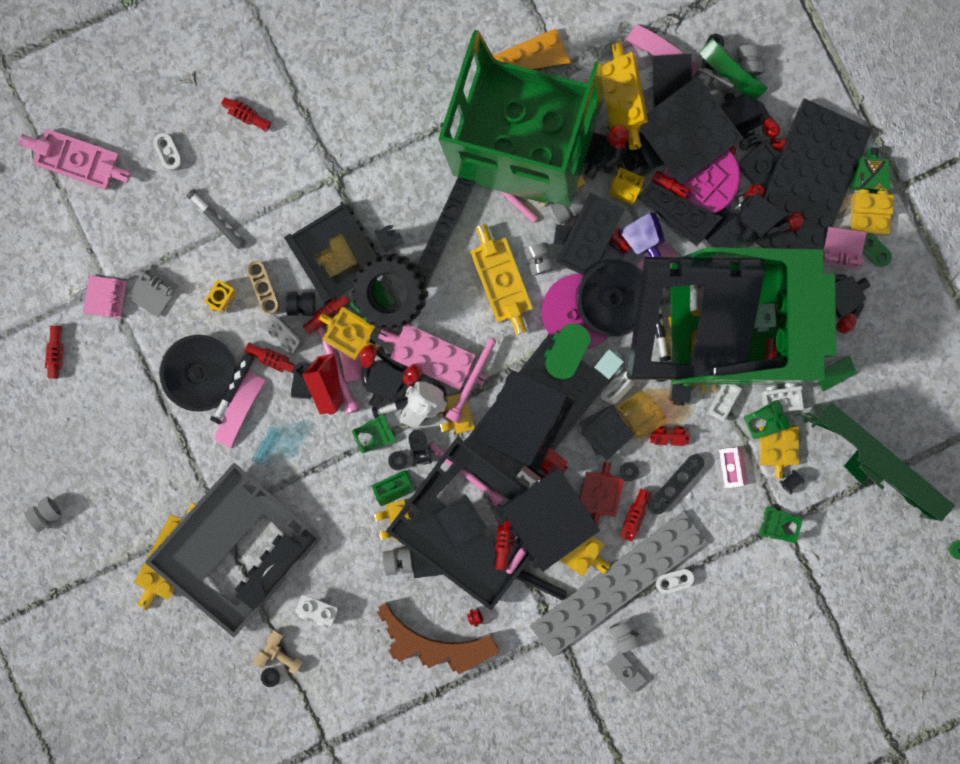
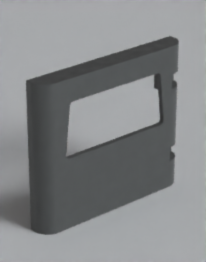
(212, 532)

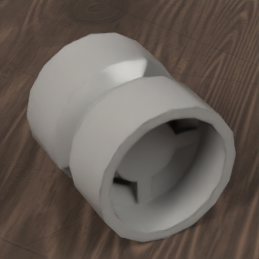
(749, 57)
(564, 213)
(537, 252)
(41, 516)
(391, 561)
(625, 634)

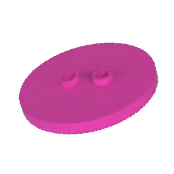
(714, 184)
(560, 309)

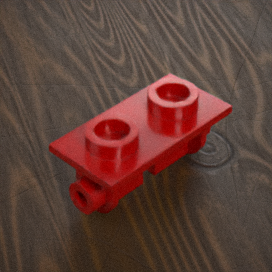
(679, 435)

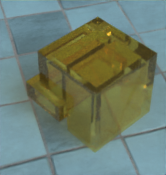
(337, 257)
(641, 414)

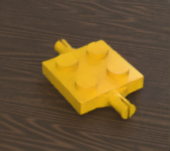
(347, 332)
(780, 449)

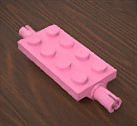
(75, 159)
(434, 356)

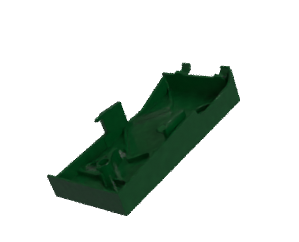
(879, 463)

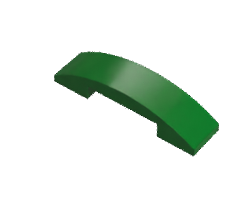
(732, 70)

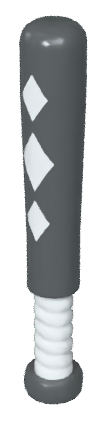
(217, 220)

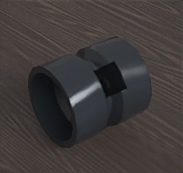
(300, 303)

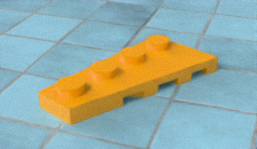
(537, 53)

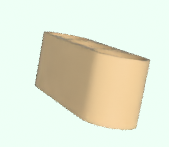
(257, 280)

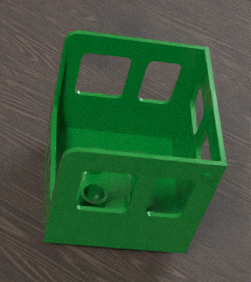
(521, 127)
(802, 313)

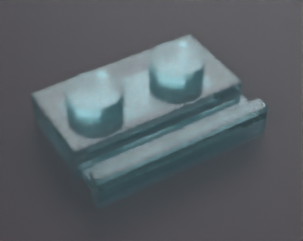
(263, 451)

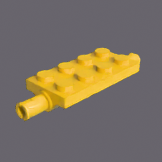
(624, 93)
(501, 279)
(586, 556)
(151, 580)

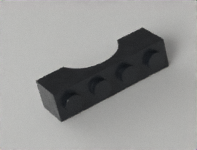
(283, 551)

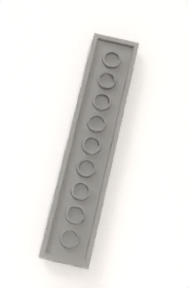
(618, 585)

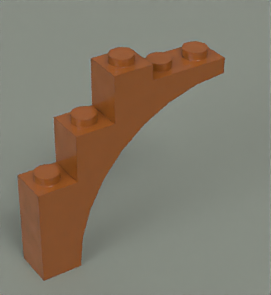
(408, 642)

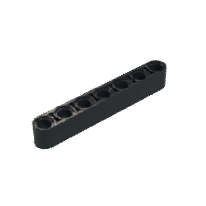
(445, 218)

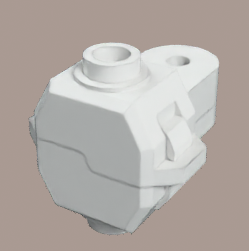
(423, 402)

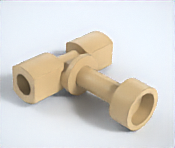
(272, 650)

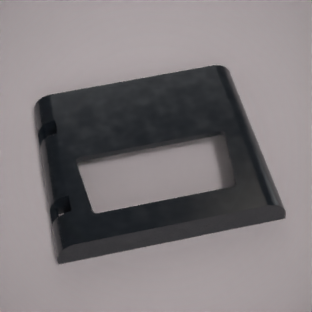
(724, 319)
(474, 561)

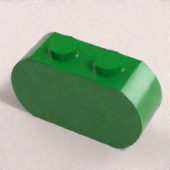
(567, 351)

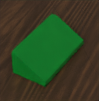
(837, 372)
(393, 488)

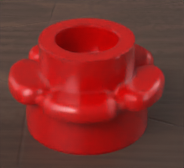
(475, 617)

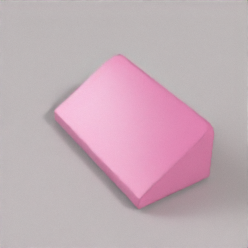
(351, 367)
(733, 467)

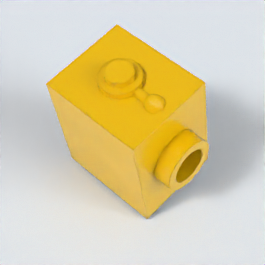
(626, 186)
(217, 290)

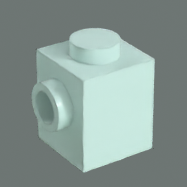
(765, 317)
(609, 364)

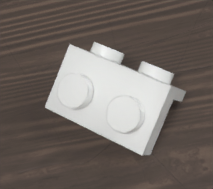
(789, 398)
(313, 609)

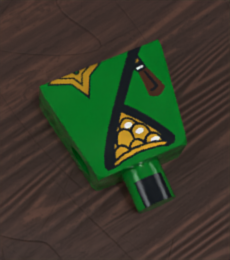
(871, 173)

